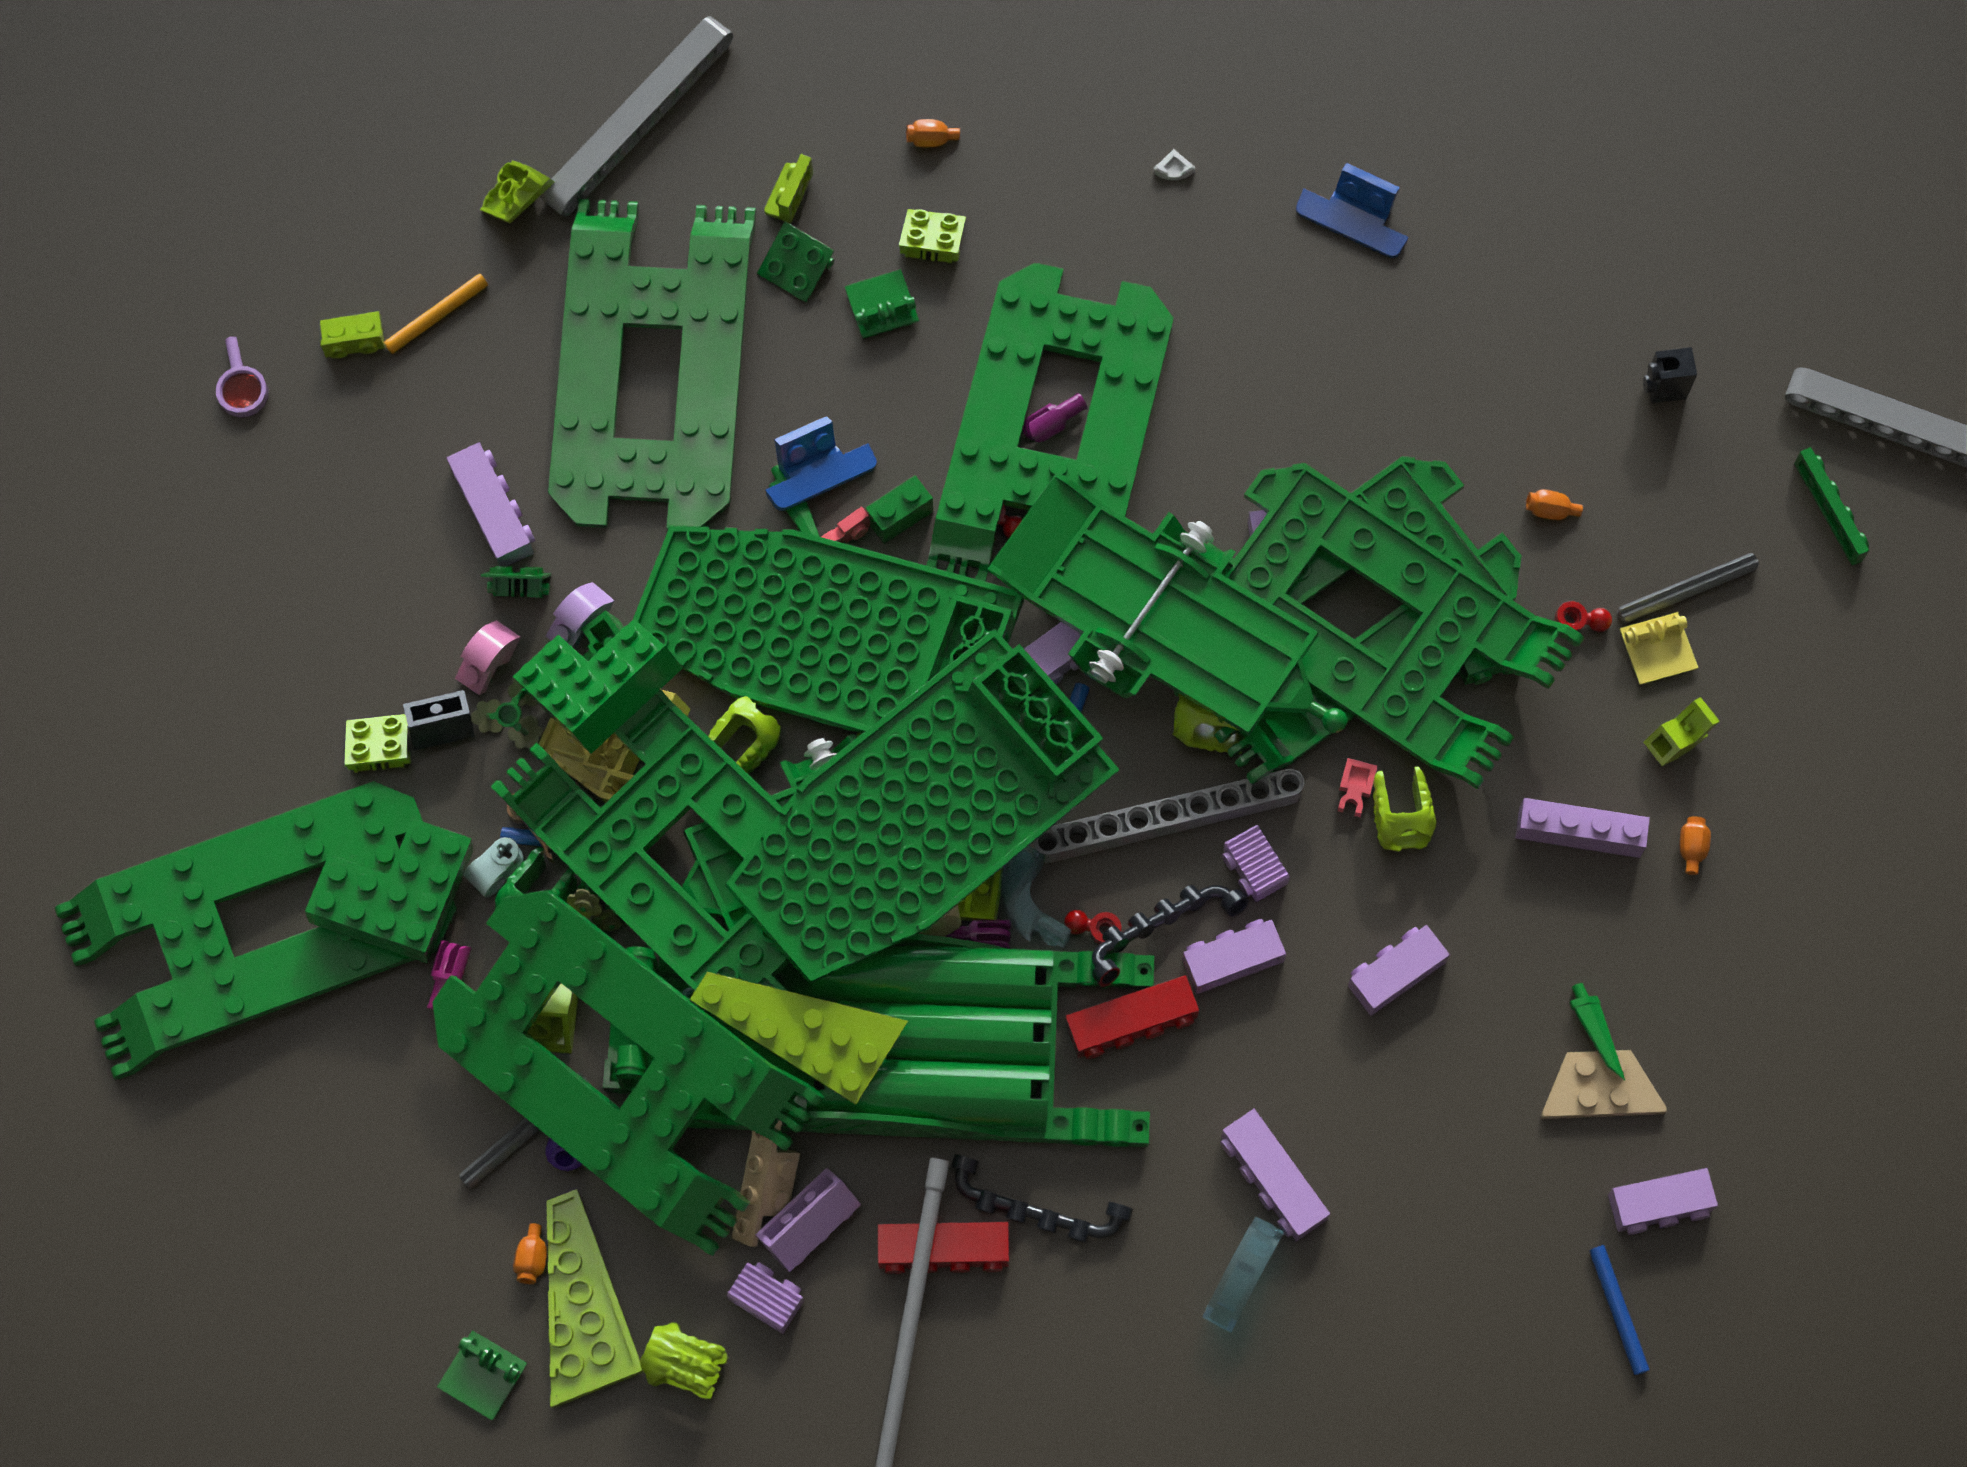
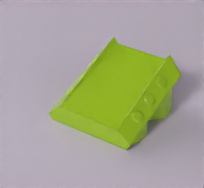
(515, 191)

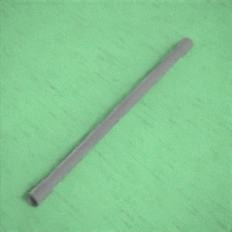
(934, 1187)

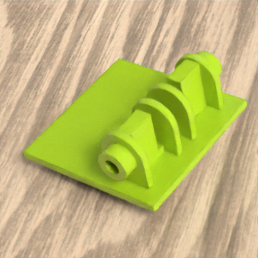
(932, 233)
(375, 742)

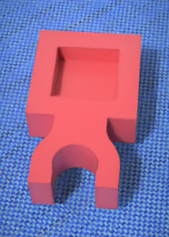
(851, 527)
(1357, 782)

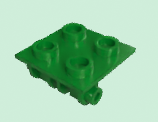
(796, 261)
(882, 303)
(501, 581)
(482, 1374)

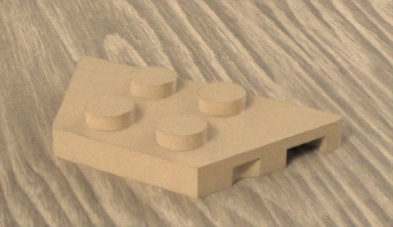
(1593, 1090)

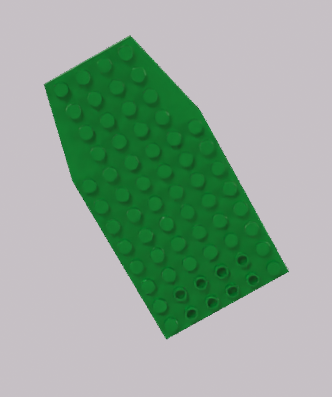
(813, 620)
(920, 810)

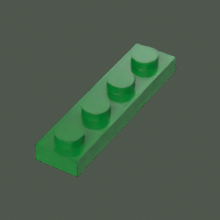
(1827, 498)

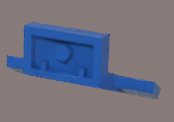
(1357, 210)
(815, 464)

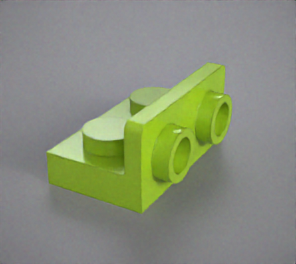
(790, 189)
(352, 335)

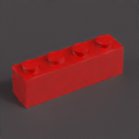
(1132, 1017)
(953, 1247)

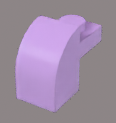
(577, 611)

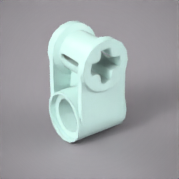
(492, 869)

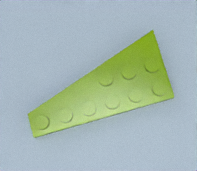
(819, 1037)
(586, 1322)

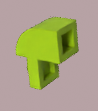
(1682, 733)

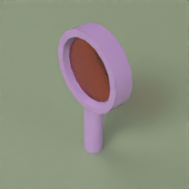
(241, 388)

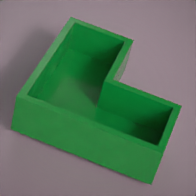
(601, 693)
(396, 909)

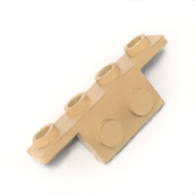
(765, 1184)

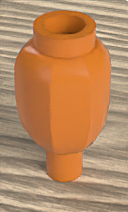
(930, 133)
(1552, 505)
(1694, 843)
(530, 1256)

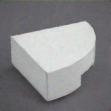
(1174, 167)

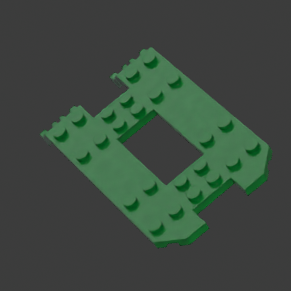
(599, 302)
(987, 459)
(1412, 497)
(1454, 605)
(611, 842)
(179, 900)
(691, 1063)

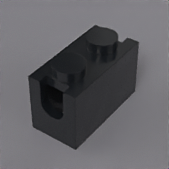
(1670, 375)
(438, 720)

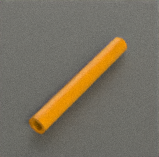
(435, 313)

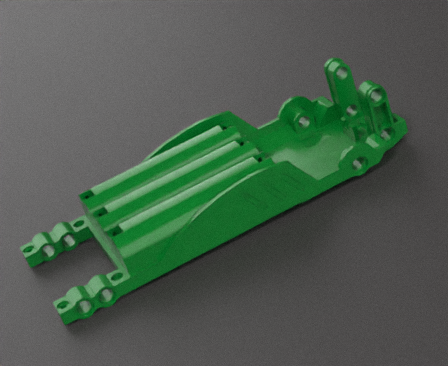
(961, 1058)

